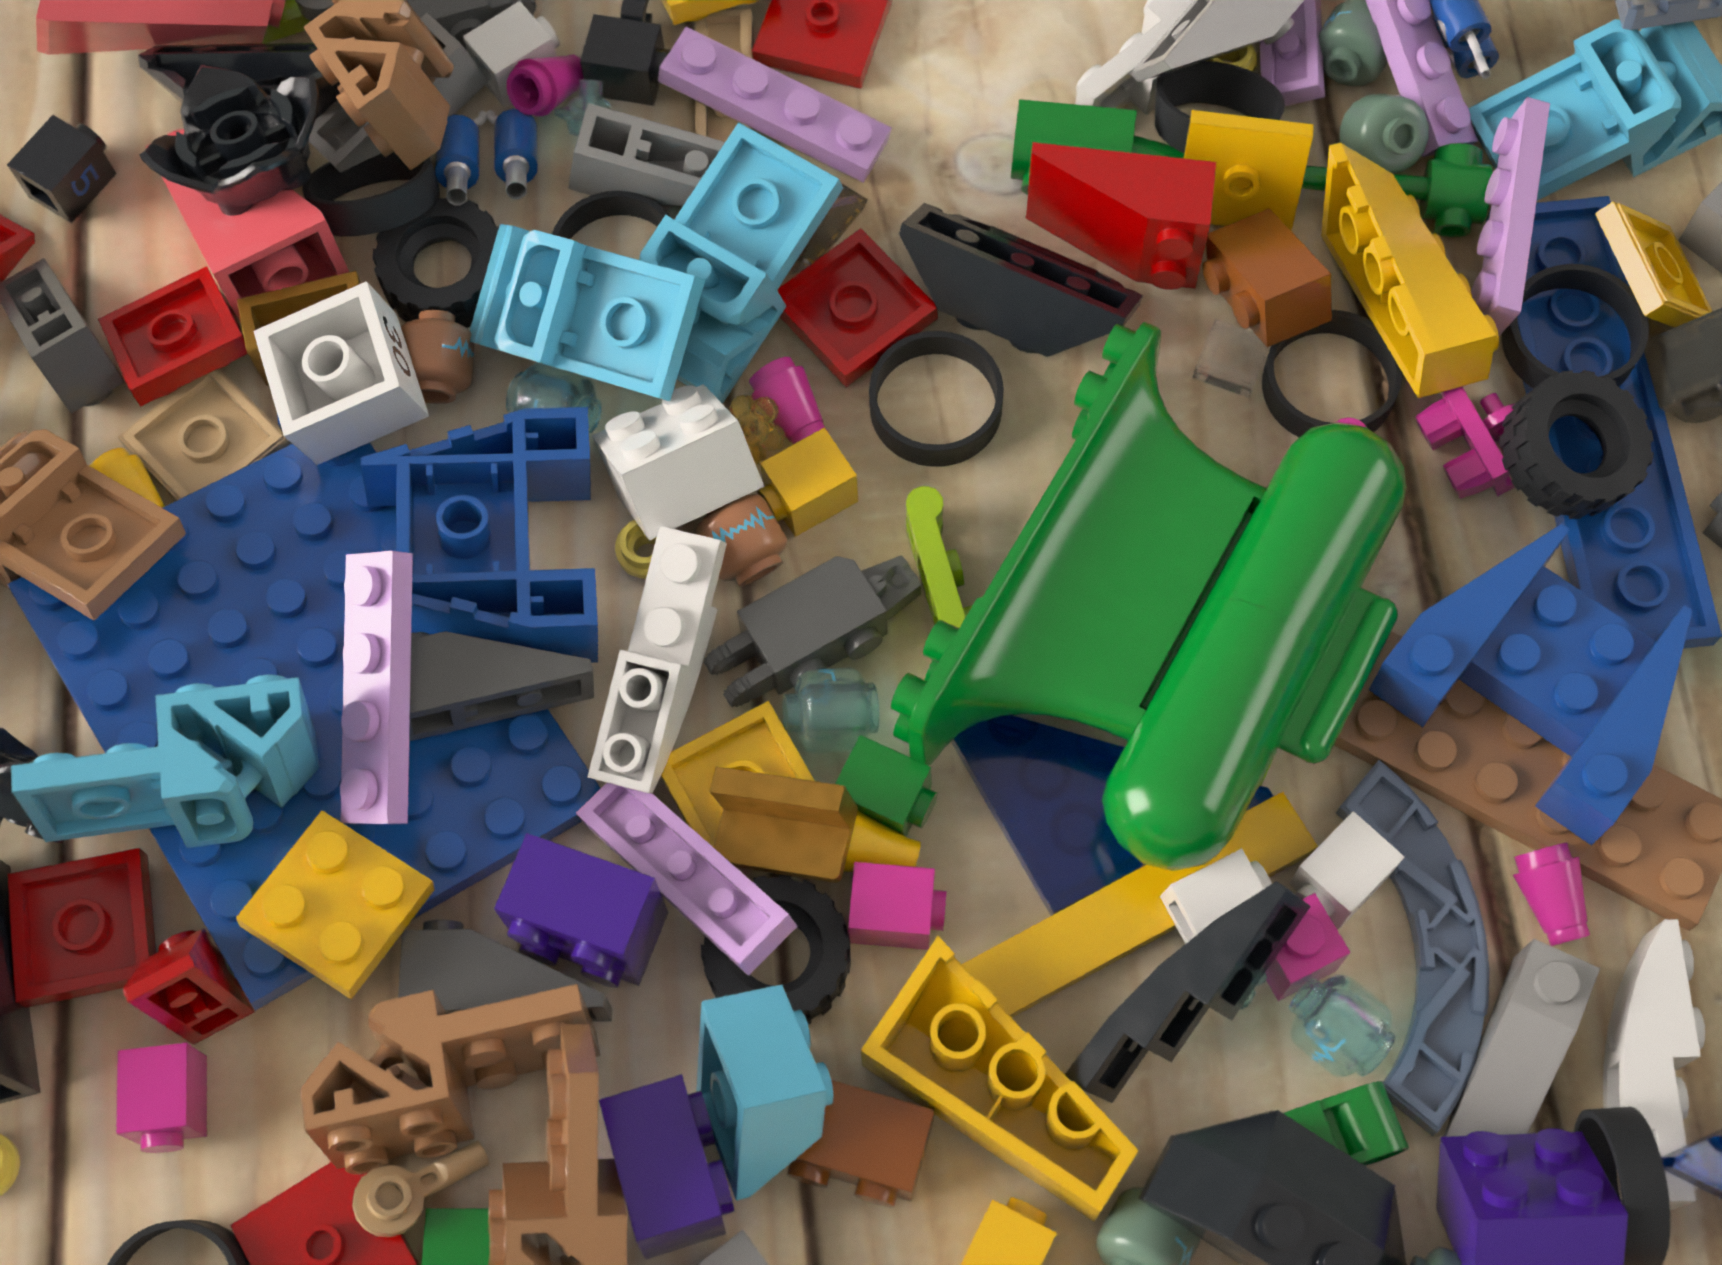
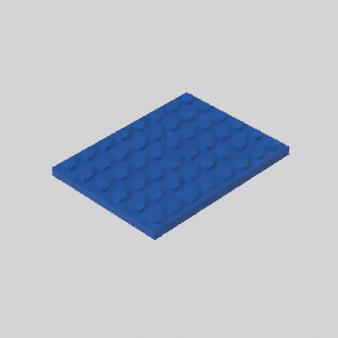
(265, 595)

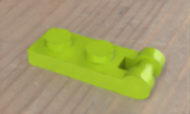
(937, 568)

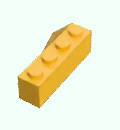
(1404, 277)
(993, 1082)

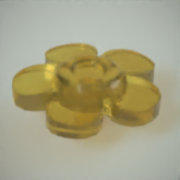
(756, 424)

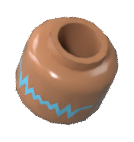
(440, 355)
(751, 538)

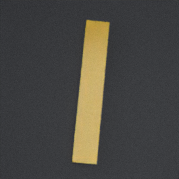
(1123, 915)

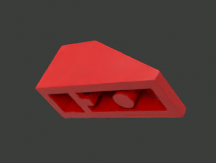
(188, 987)

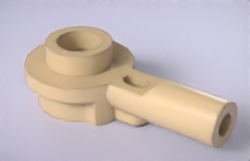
(393, 1198)

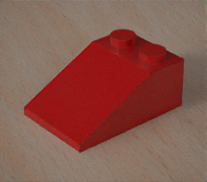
(1125, 209)

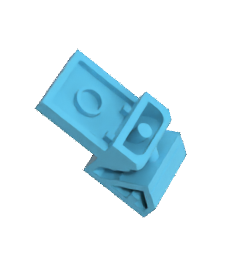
(1617, 99)
(742, 238)
(586, 310)
(206, 764)

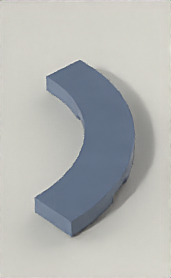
(1447, 948)

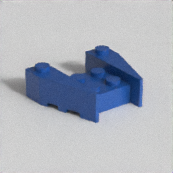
(469, 529)
(1556, 668)

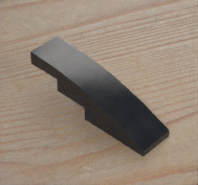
(1208, 972)

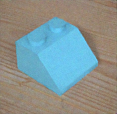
(759, 1084)

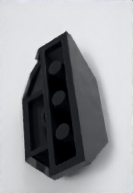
(265, 62)
(1012, 284)
(1276, 1195)

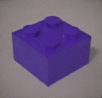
(581, 911)
(662, 1165)
(1528, 1200)

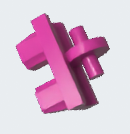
(1456, 417)

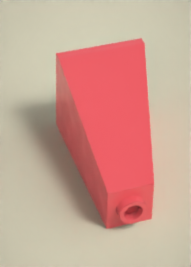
(141, 24)
(263, 249)

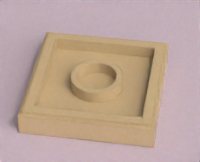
(202, 435)

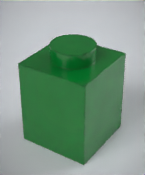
(888, 785)

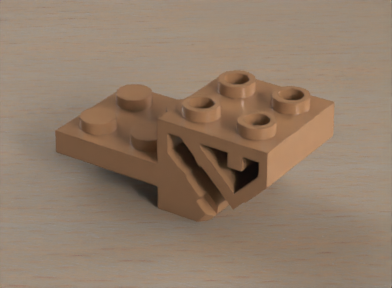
(385, 73)
(74, 525)
(422, 1105)
(573, 1202)

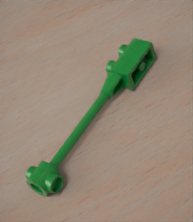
(1448, 192)

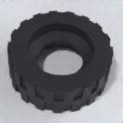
(401, 245)
(1610, 416)
(828, 944)

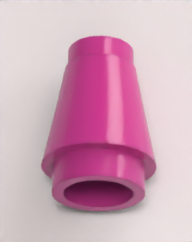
(543, 83)
(793, 395)
(1554, 892)

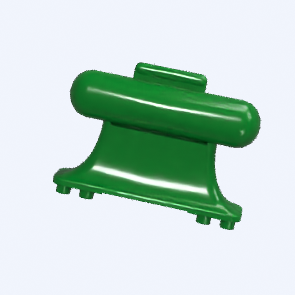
(1175, 611)

